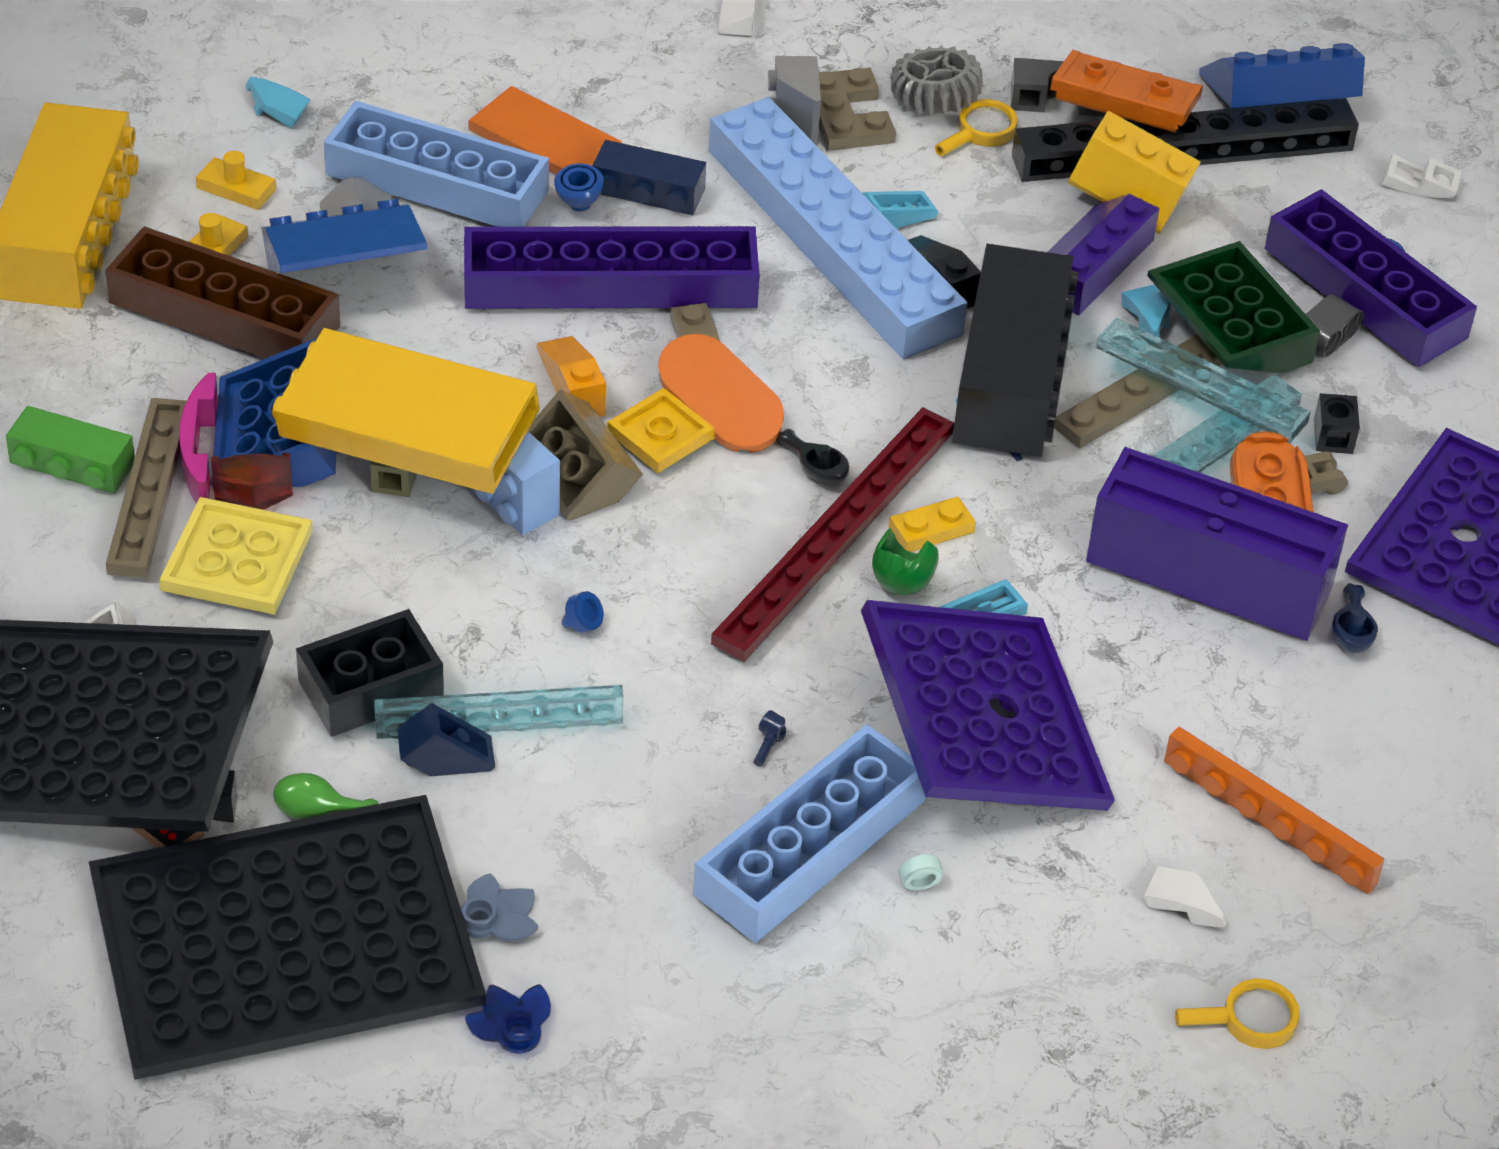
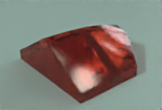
(252, 479)

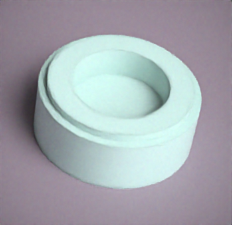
(921, 872)

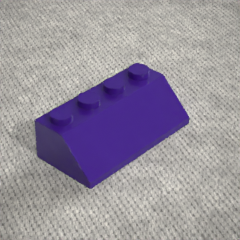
(1107, 244)

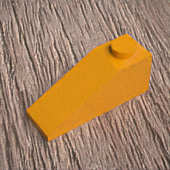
(574, 371)

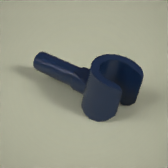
(773, 727)

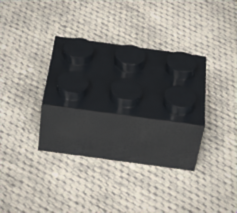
(368, 664)

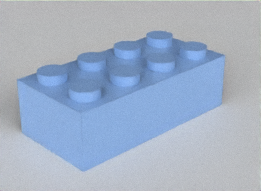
(528, 488)

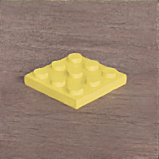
(236, 555)

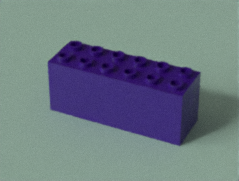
(1215, 543)

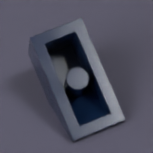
(444, 744)

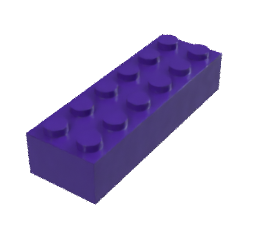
(1358, 264)

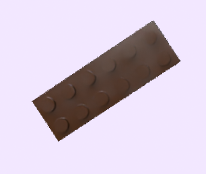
(218, 295)

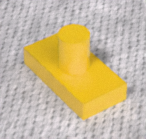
(235, 182)
(220, 233)

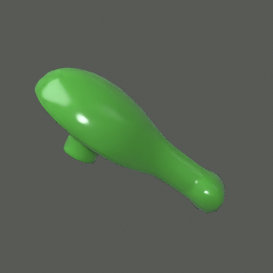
(311, 796)

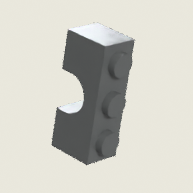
(1032, 85)

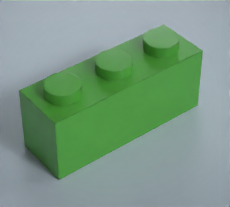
(70, 449)

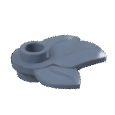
(502, 911)

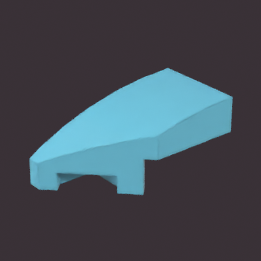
(277, 100)
(1149, 306)

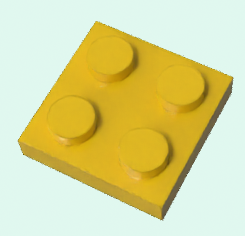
(661, 430)

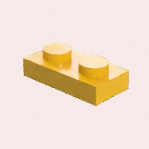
(932, 523)

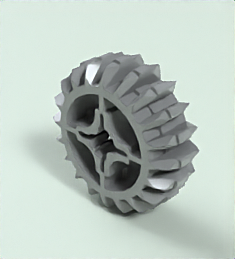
(936, 80)

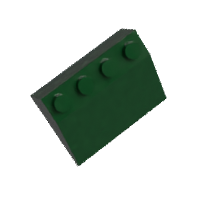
(1239, 310)

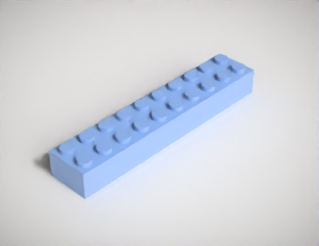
(837, 228)

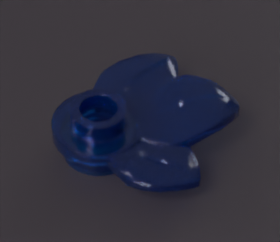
(508, 1015)

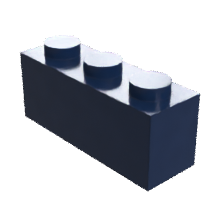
(651, 177)

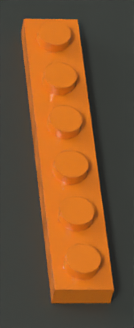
(1274, 810)

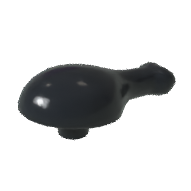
(817, 460)

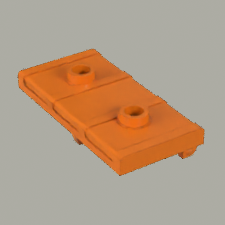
(1125, 91)

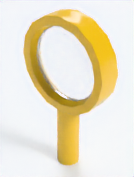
(984, 124)
(1255, 1013)

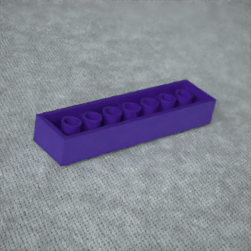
(610, 267)

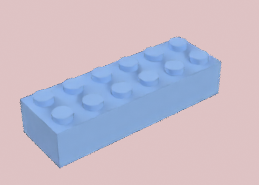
(437, 166)
(809, 833)

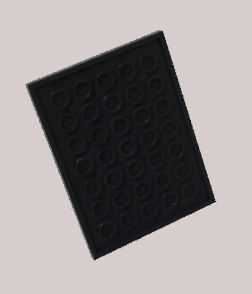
(122, 721)
(283, 936)

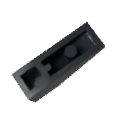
(952, 266)

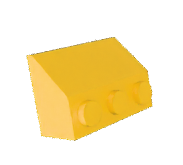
(1133, 162)

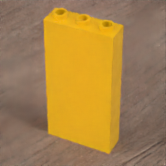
(407, 410)

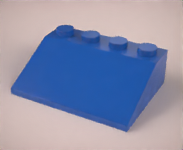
(1287, 76)
(342, 237)
(247, 421)

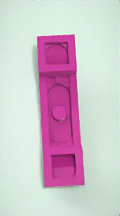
(197, 413)

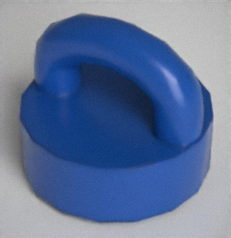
(583, 612)

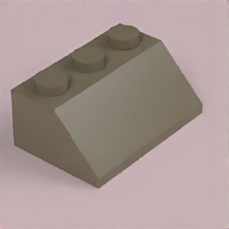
(592, 461)

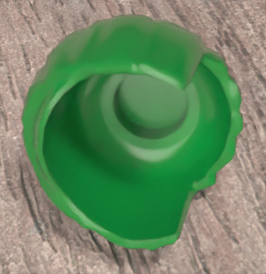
(902, 570)

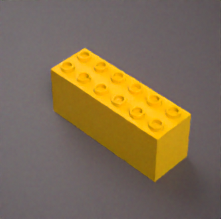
(65, 204)

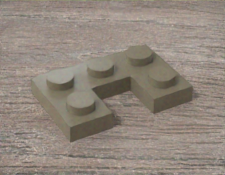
(837, 121)

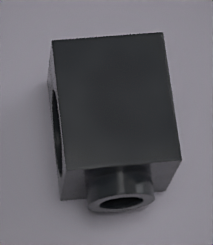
(1336, 423)

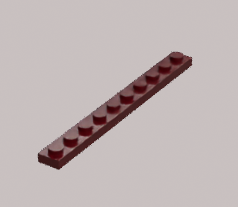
(831, 535)

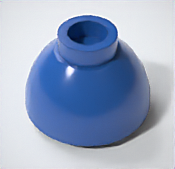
(579, 185)

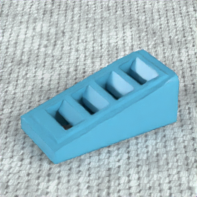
(898, 206)

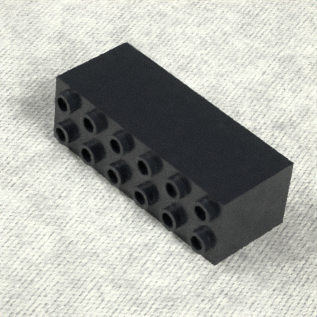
(1015, 350)

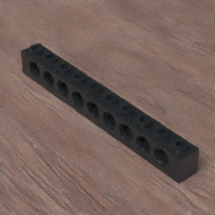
(1206, 136)

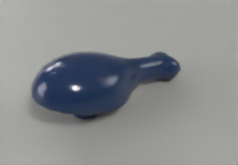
(1353, 625)

